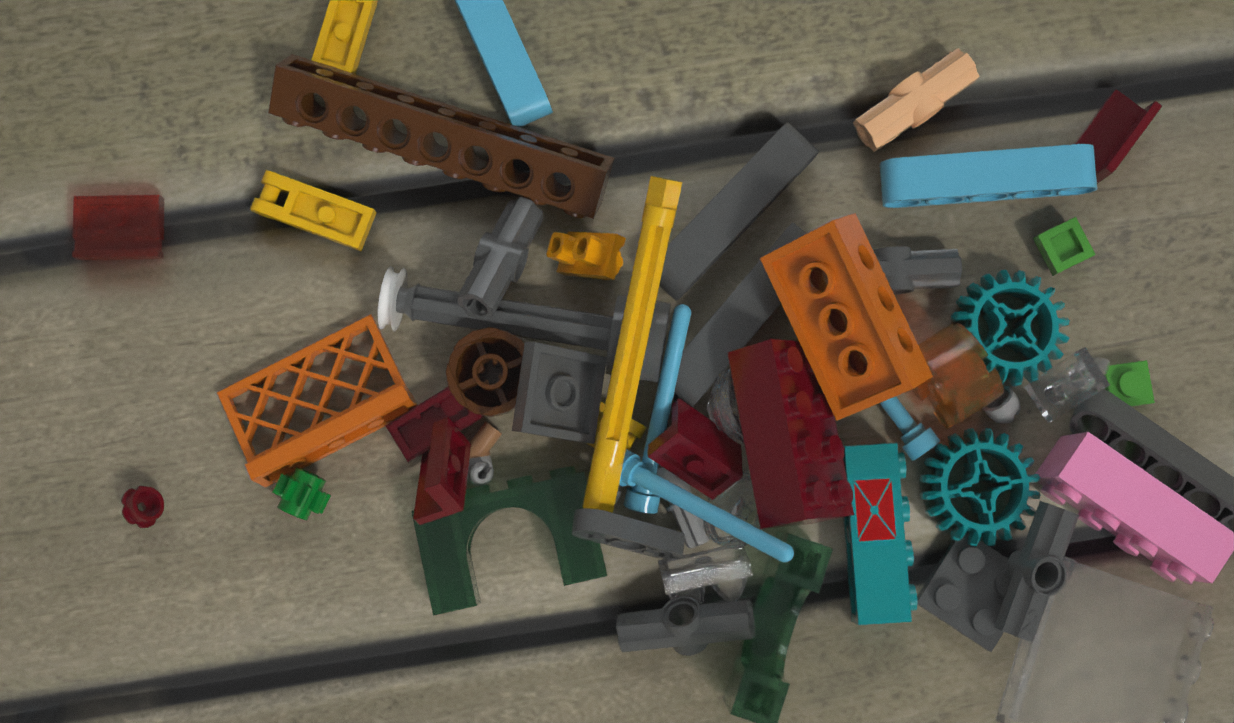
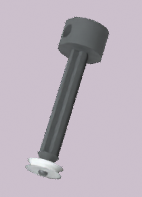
(523, 320)

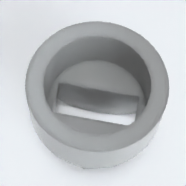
(1004, 407)

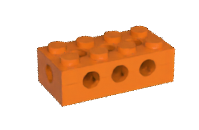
(873, 322)

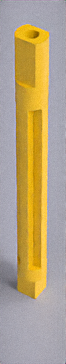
(640, 304)

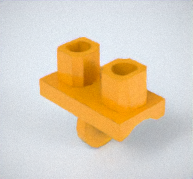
(587, 254)

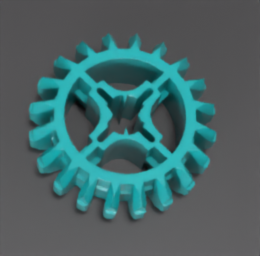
(1022, 338)
(1017, 481)

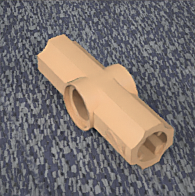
(916, 99)

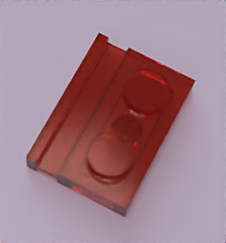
(118, 227)

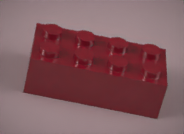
(789, 436)

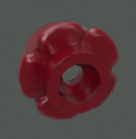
(151, 502)

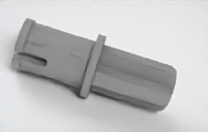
(687, 522)

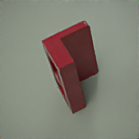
(1115, 131)
(697, 452)
(442, 474)

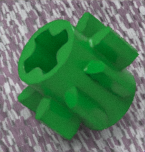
(301, 493)

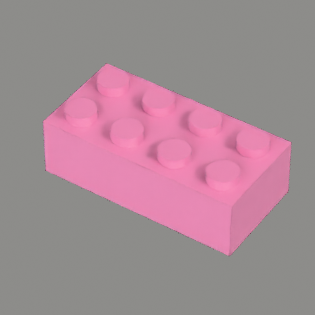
(1135, 509)

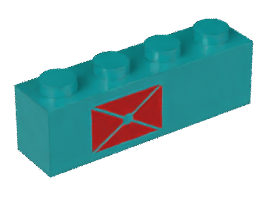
(876, 536)

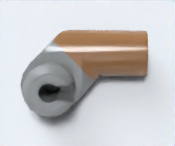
(480, 463)

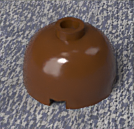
(486, 371)

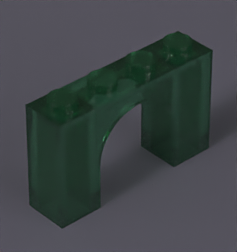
(448, 540)
(757, 677)

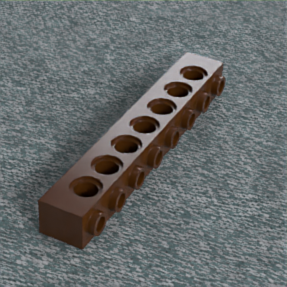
(294, 101)

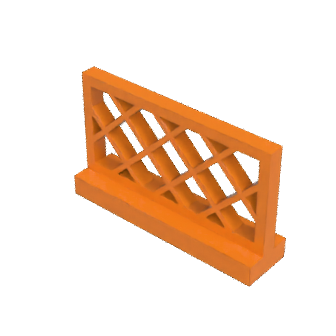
(322, 436)

